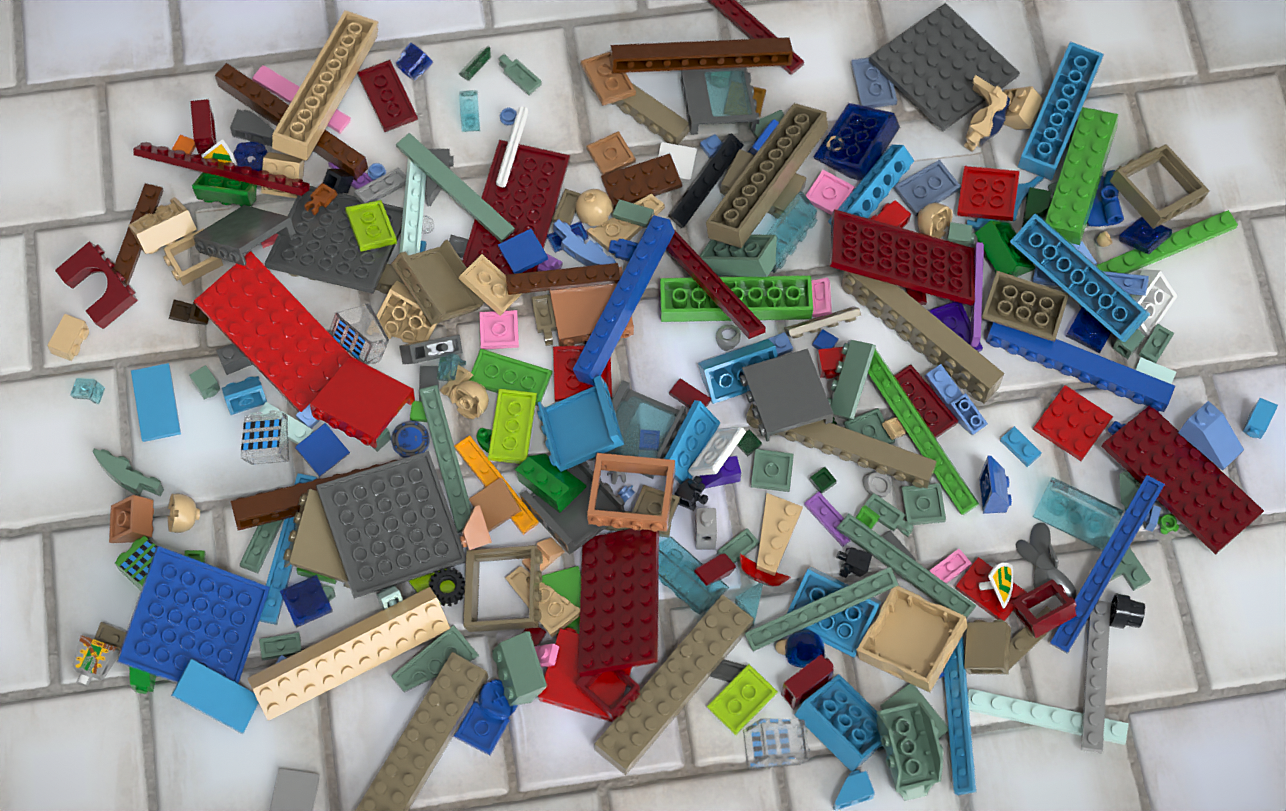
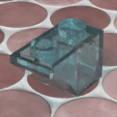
(469, 110)

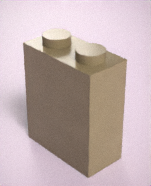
(987, 647)

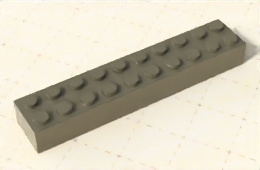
(767, 175)
(926, 334)
(673, 684)
(425, 737)

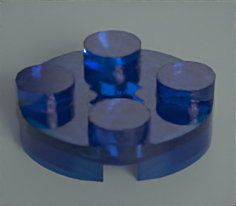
(248, 149)

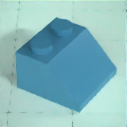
(244, 395)

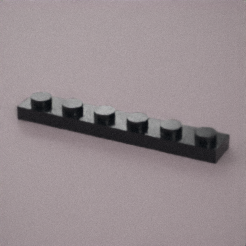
(705, 180)

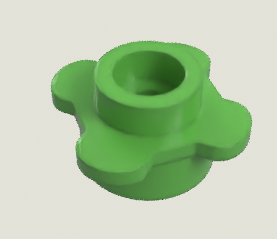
(1169, 518)

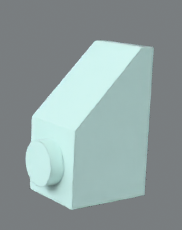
(389, 597)

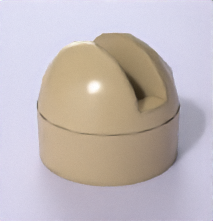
(1104, 239)
(780, 646)

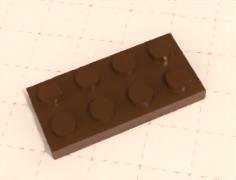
(641, 180)

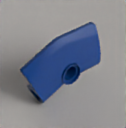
(1106, 210)

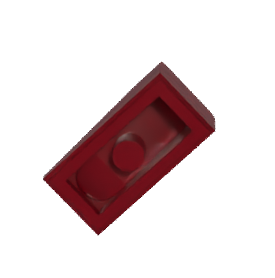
(715, 569)

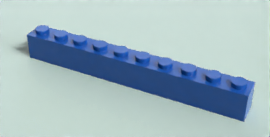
(624, 300)
(1084, 366)

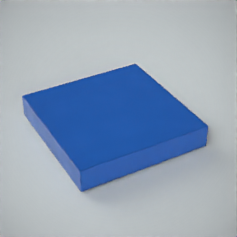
(763, 137)
(523, 252)
(322, 450)
(481, 730)

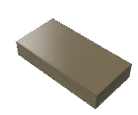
(567, 207)

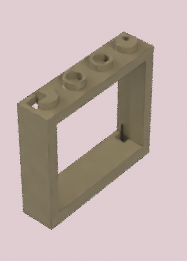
(1177, 168)
(473, 560)

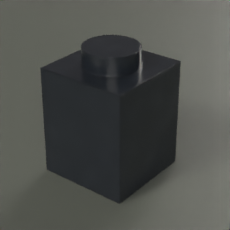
(338, 180)

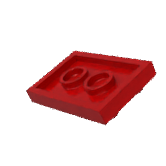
(986, 599)

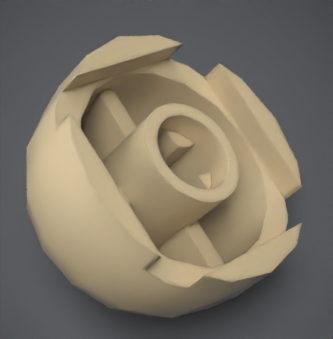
(594, 207)
(934, 219)
(470, 399)
(182, 513)

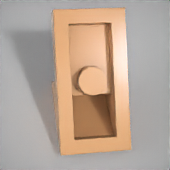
(550, 552)

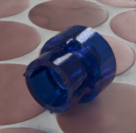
(413, 61)

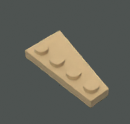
(555, 610)

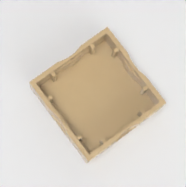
(912, 638)

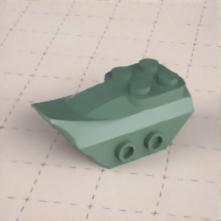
(911, 748)

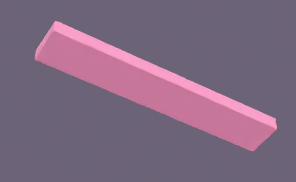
(287, 90)

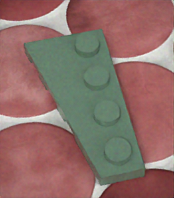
(432, 659)

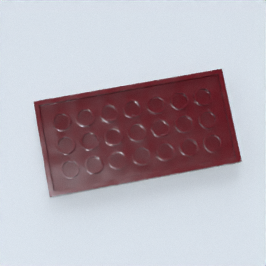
(524, 202)
(902, 257)
(1193, 486)
(619, 601)

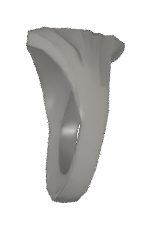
(727, 344)
(867, 481)

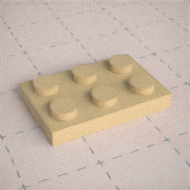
(488, 284)

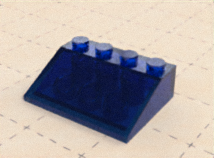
(864, 139)

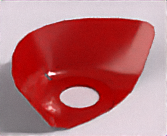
(749, 568)

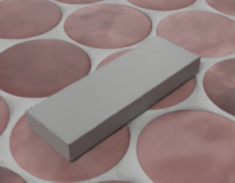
(381, 187)

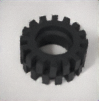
(456, 578)

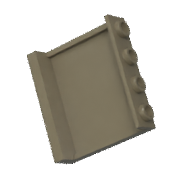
(435, 283)
(312, 541)

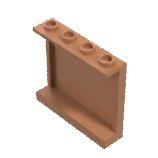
(579, 310)

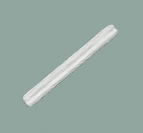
(512, 146)

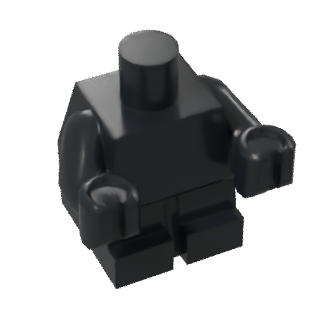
(690, 493)
(854, 562)

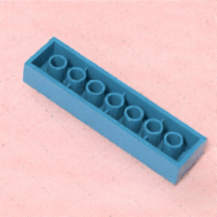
(1060, 110)
(1080, 278)

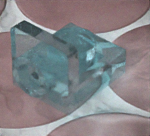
(87, 389)

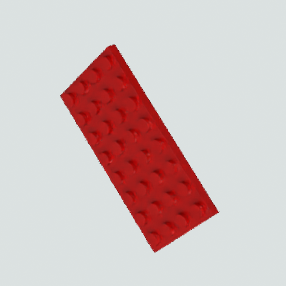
(273, 331)

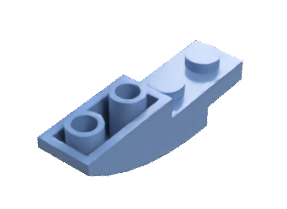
(573, 245)
(956, 402)

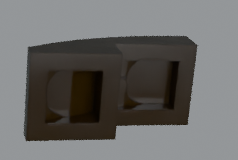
(187, 313)

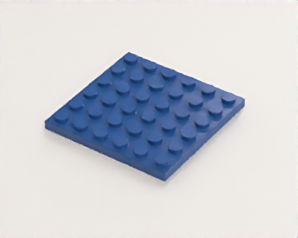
(192, 614)

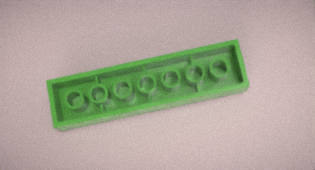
(1082, 173)
(764, 296)

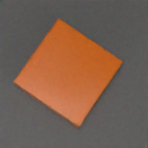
(185, 144)

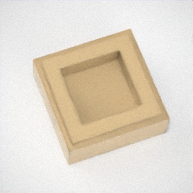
(894, 428)

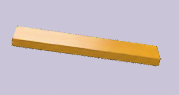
(487, 474)

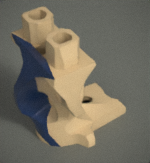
(988, 120)

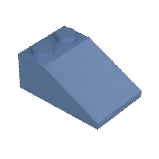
(1212, 435)

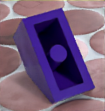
(728, 473)

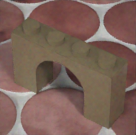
(739, 164)

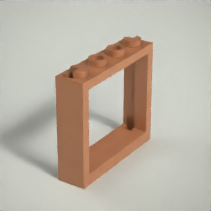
(631, 465)

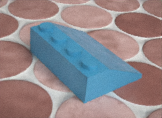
(845, 629)
(842, 722)

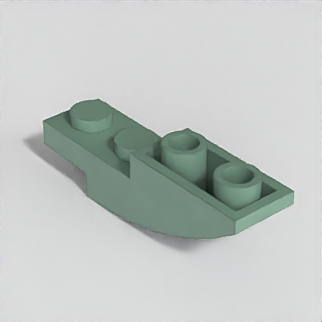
(122, 473)

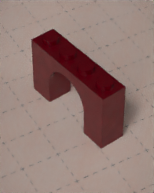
(117, 296)

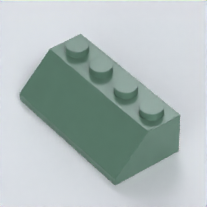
(752, 260)
(850, 378)

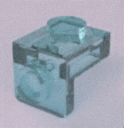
(448, 367)

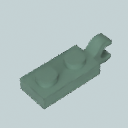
(520, 74)
(890, 516)

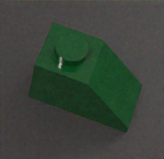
(1037, 202)

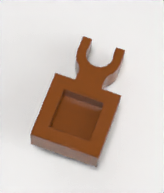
(320, 197)

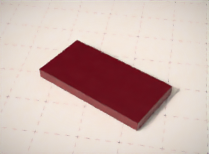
(387, 95)
(926, 401)

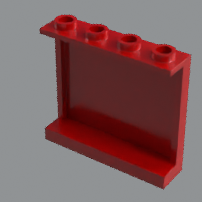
(361, 401)
(562, 680)

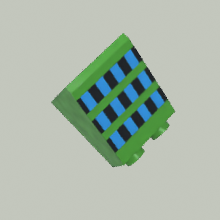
(136, 561)

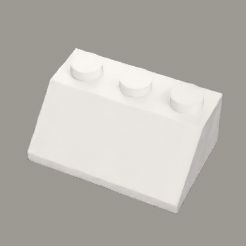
(1157, 300)

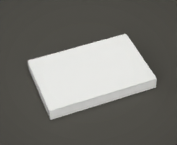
(716, 451)

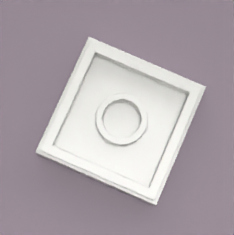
(683, 159)

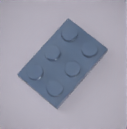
(871, 85)
(927, 187)

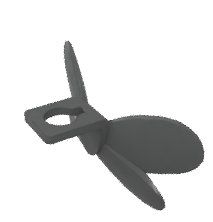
(1042, 555)

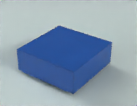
(825, 340)

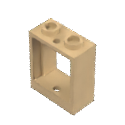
(193, 272)

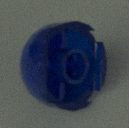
(803, 648)

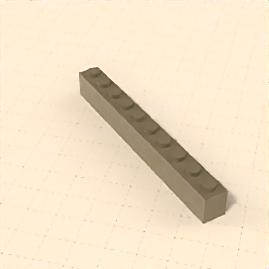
(861, 450)

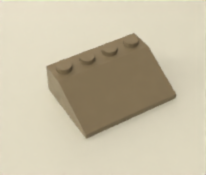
(1025, 306)

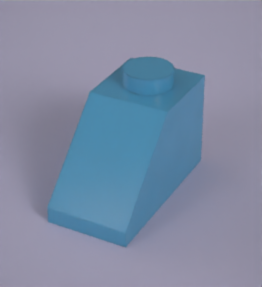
(1260, 418)
(855, 790)

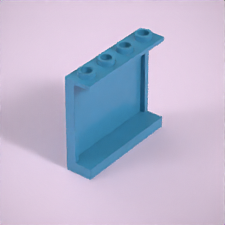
(580, 426)

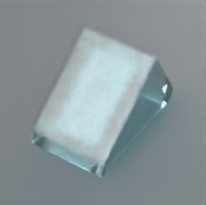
(750, 600)

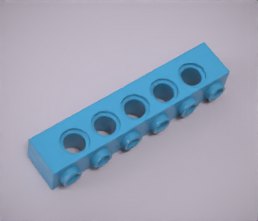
(878, 182)

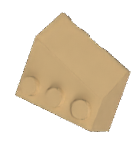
(162, 227)
(403, 317)

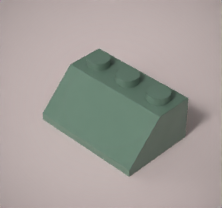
(519, 669)

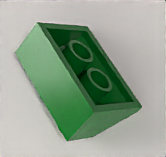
(224, 190)
(999, 250)
(549, 482)

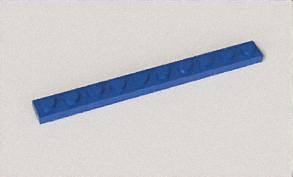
(1108, 562)

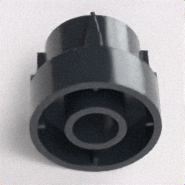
(1126, 612)

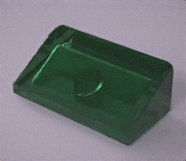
(476, 63)

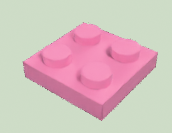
(829, 192)
(498, 330)

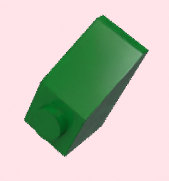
(141, 681)

